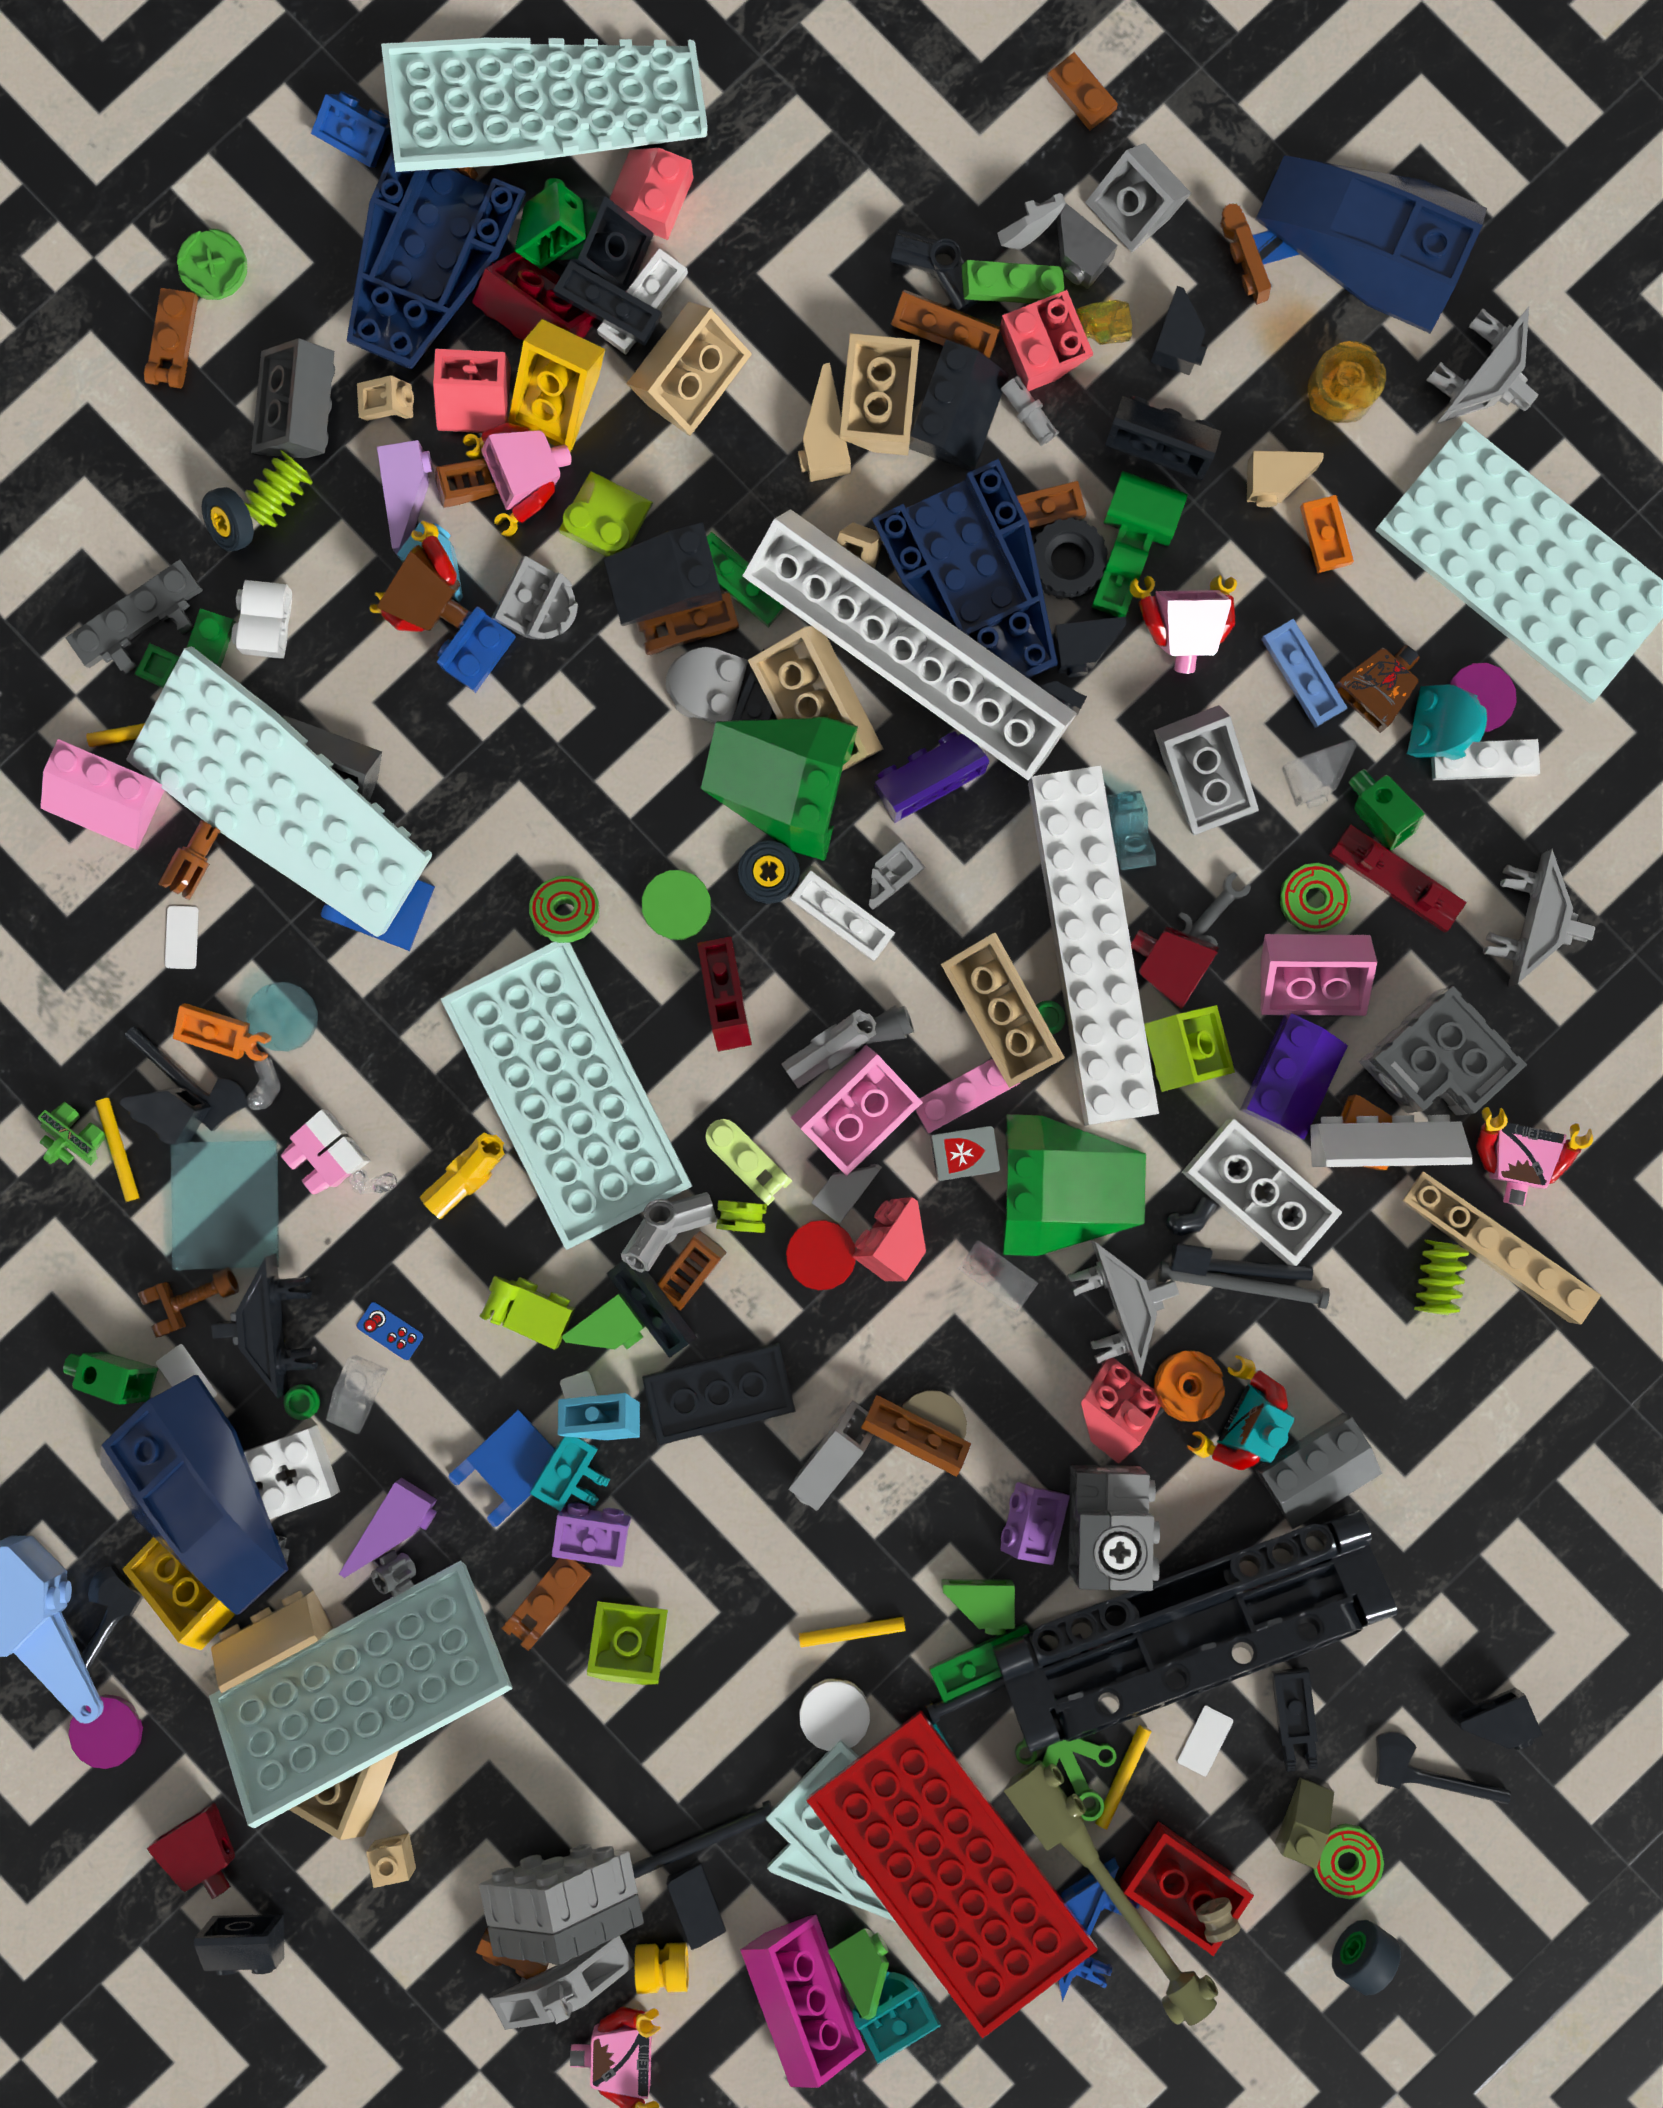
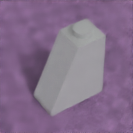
(832, 1458)

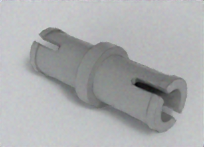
(1029, 410)

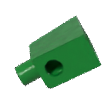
(550, 224)
(1385, 809)
(111, 1377)

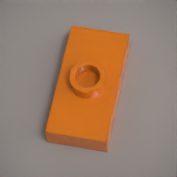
(1326, 534)

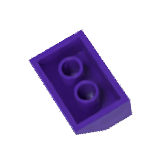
(930, 775)
(1294, 1076)

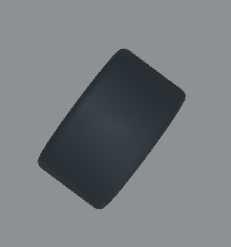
(1366, 1957)

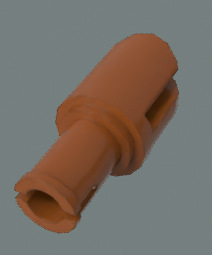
(189, 862)

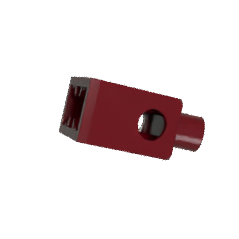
(1174, 962)
(196, 1852)

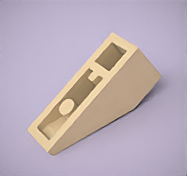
(823, 451)

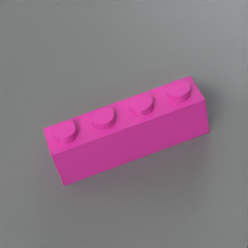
(803, 2002)

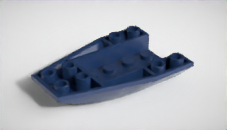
(1375, 234)
(424, 256)
(975, 566)
(195, 1492)

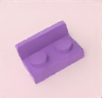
(1034, 1523)
(591, 1535)

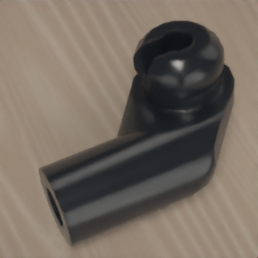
(1191, 1222)

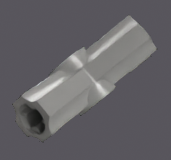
(830, 1048)
(653, 1236)

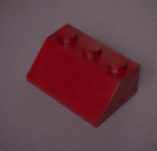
(523, 294)

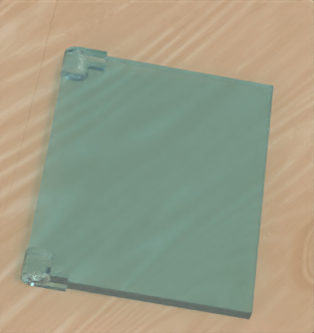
(224, 1204)

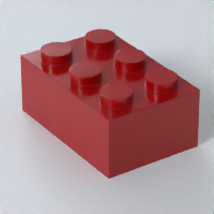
(1176, 1879)

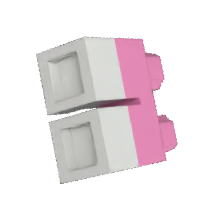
(327, 1149)

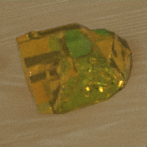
(1106, 321)

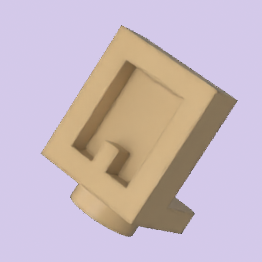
(385, 398)

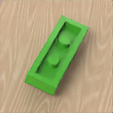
(1010, 281)

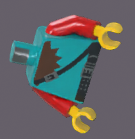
(1256, 1425)

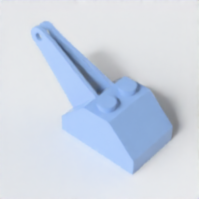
(33, 1627)

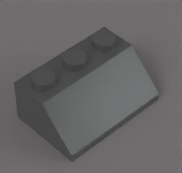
(293, 400)
(348, 757)
(1319, 1470)

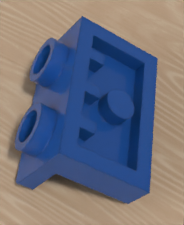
(352, 128)
(474, 649)

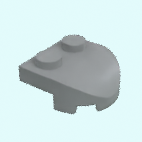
(537, 602)
(706, 683)

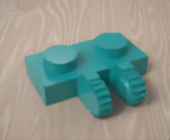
(564, 1471)

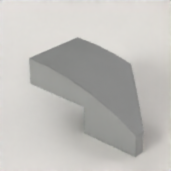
(1032, 226)
(893, 873)
(843, 1191)

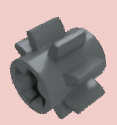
(393, 1573)

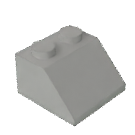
(1137, 196)

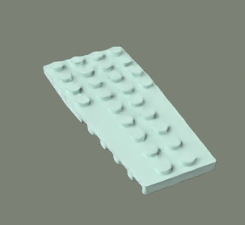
(531, 102)
(273, 795)

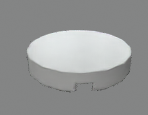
(833, 1713)

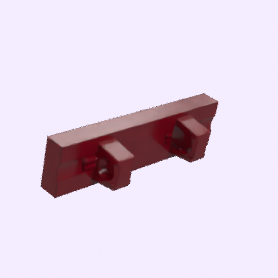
(1397, 878)

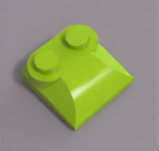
(604, 516)
(627, 1643)

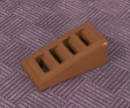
(462, 494)
(708, 1248)

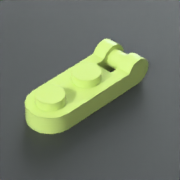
(745, 1158)

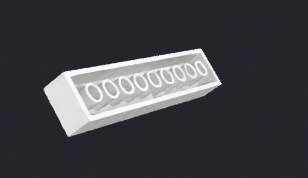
(908, 644)
(1092, 945)

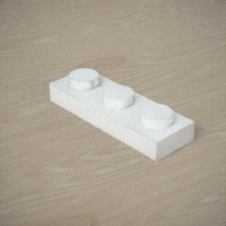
(653, 287)
(1491, 760)
(842, 916)

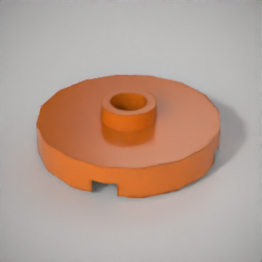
(1206, 1386)

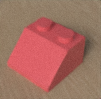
(653, 188)

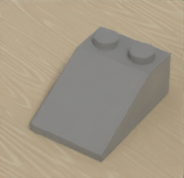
(1207, 769)

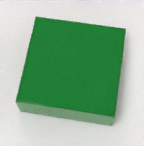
(156, 665)

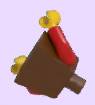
(422, 587)

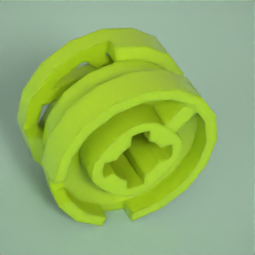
(741, 1216)

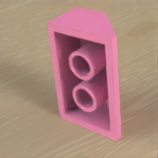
(99, 794)
(1317, 974)
(856, 1110)

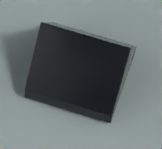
(1190, 1259)

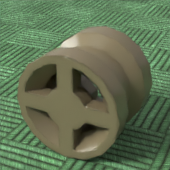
(1218, 1920)

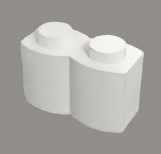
(263, 619)

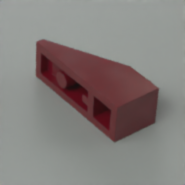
(724, 994)

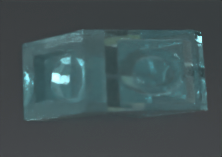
(1130, 830)

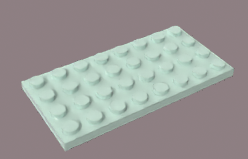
(1526, 562)
(566, 1092)
(359, 1694)

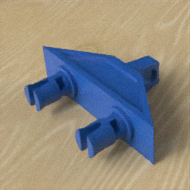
(1086, 1901)

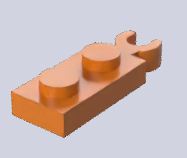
(218, 1033)

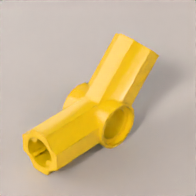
(464, 1175)

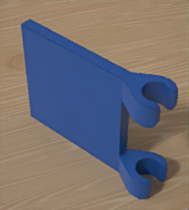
(404, 925)
(509, 1463)

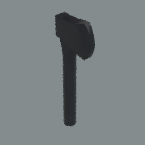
(225, 1098)
(120, 1597)
(1393, 1769)

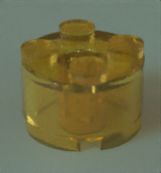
(1364, 378)

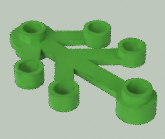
(1064, 1751)

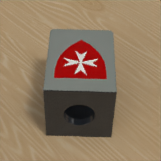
(965, 1153)

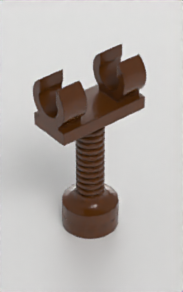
(223, 1283)

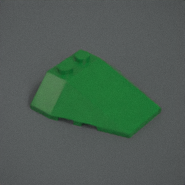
(781, 776)
(1067, 1186)

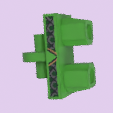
(57, 1125)

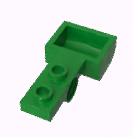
(1143, 514)

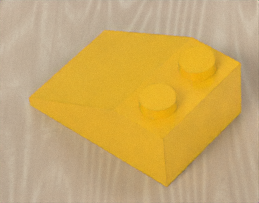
(555, 383)
(177, 1596)

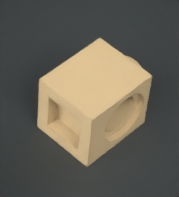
(391, 1860)

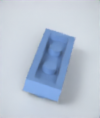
(1304, 673)

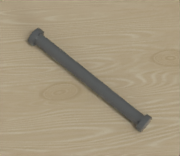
(1318, 1297)

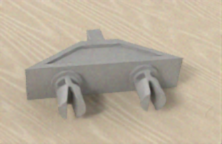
(1499, 375)
(1547, 920)
(1133, 1301)
(563, 1987)

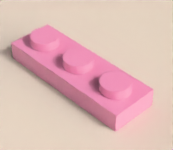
(961, 1095)

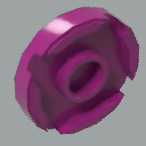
(1493, 691)
(109, 1737)

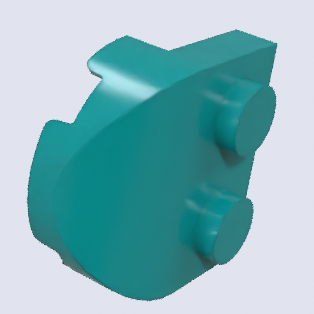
(1446, 722)
(900, 2018)

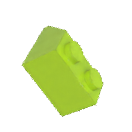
(1189, 1048)

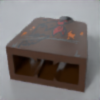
(1380, 686)

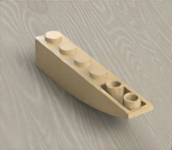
(1502, 1250)

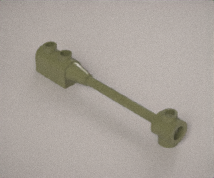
(1059, 1820)

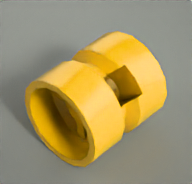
(661, 1968)

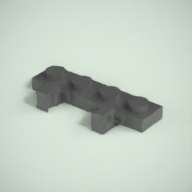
(155, 600)

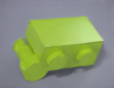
(528, 1311)

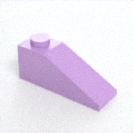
(405, 484)

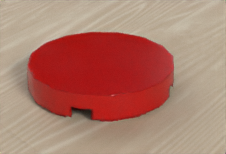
(821, 1255)

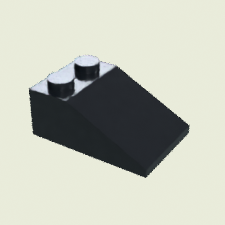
(663, 575)

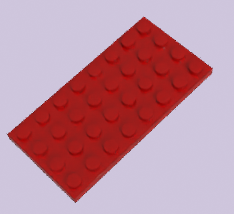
(952, 1874)

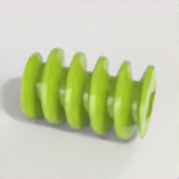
(276, 490)
(1441, 1278)

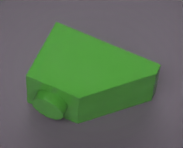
(608, 1326)
(984, 1601)
(862, 1969)

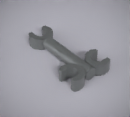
(1213, 911)

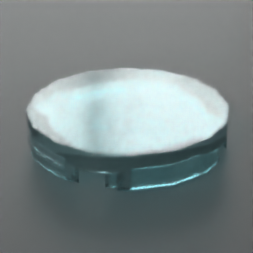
(284, 1014)

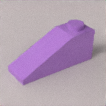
(398, 1518)

